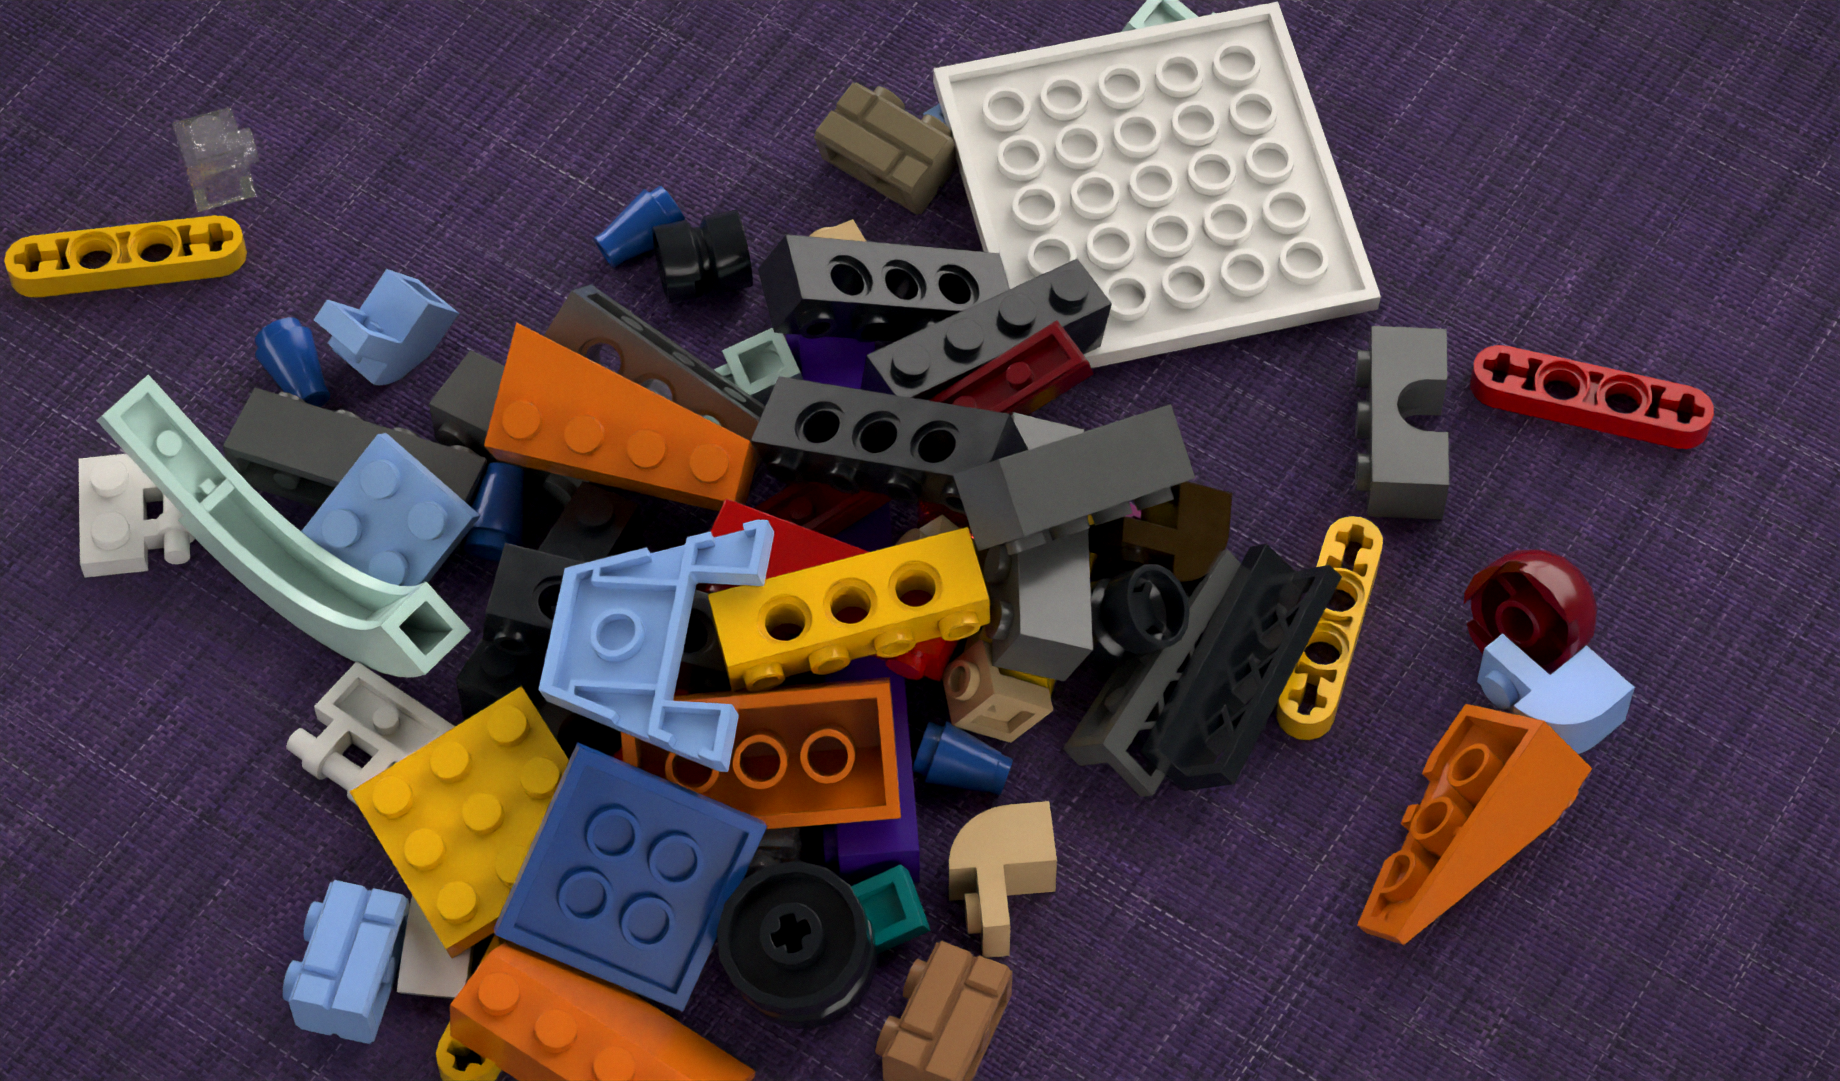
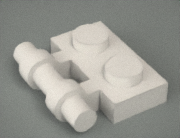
(115, 520)
(371, 716)

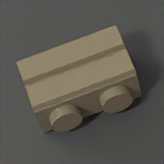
(888, 146)

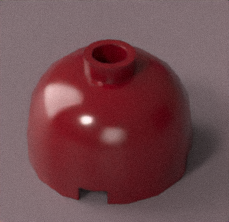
(1535, 603)

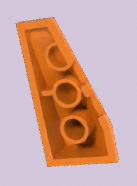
(1488, 796)

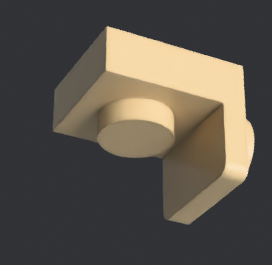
(989, 701)

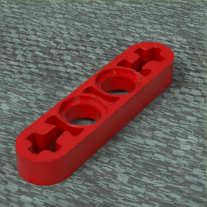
(1589, 406)

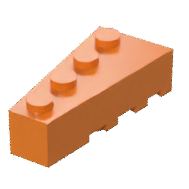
(601, 428)

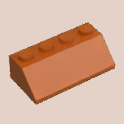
(796, 754)
(568, 1025)

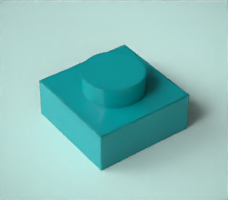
(892, 907)

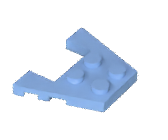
(624, 637)

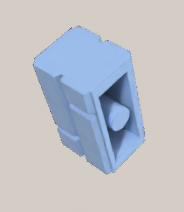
(348, 961)

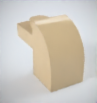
(1000, 856)

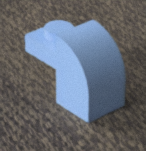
(390, 330)
(1578, 700)

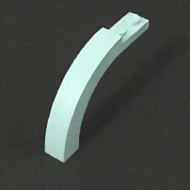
(356, 615)

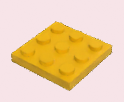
(466, 814)

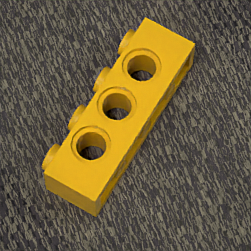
(872, 581)

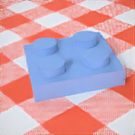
(391, 517)

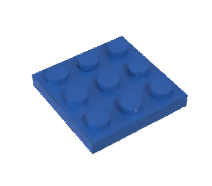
(629, 877)

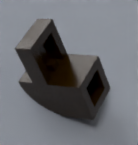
(1177, 534)

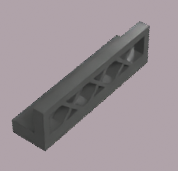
(1138, 688)

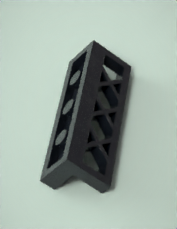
(1236, 666)

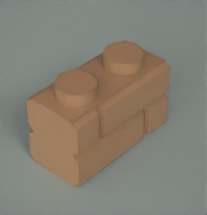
(948, 1017)

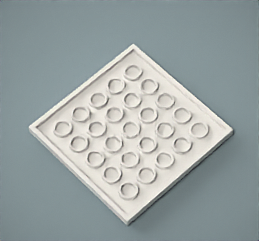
(1172, 172)

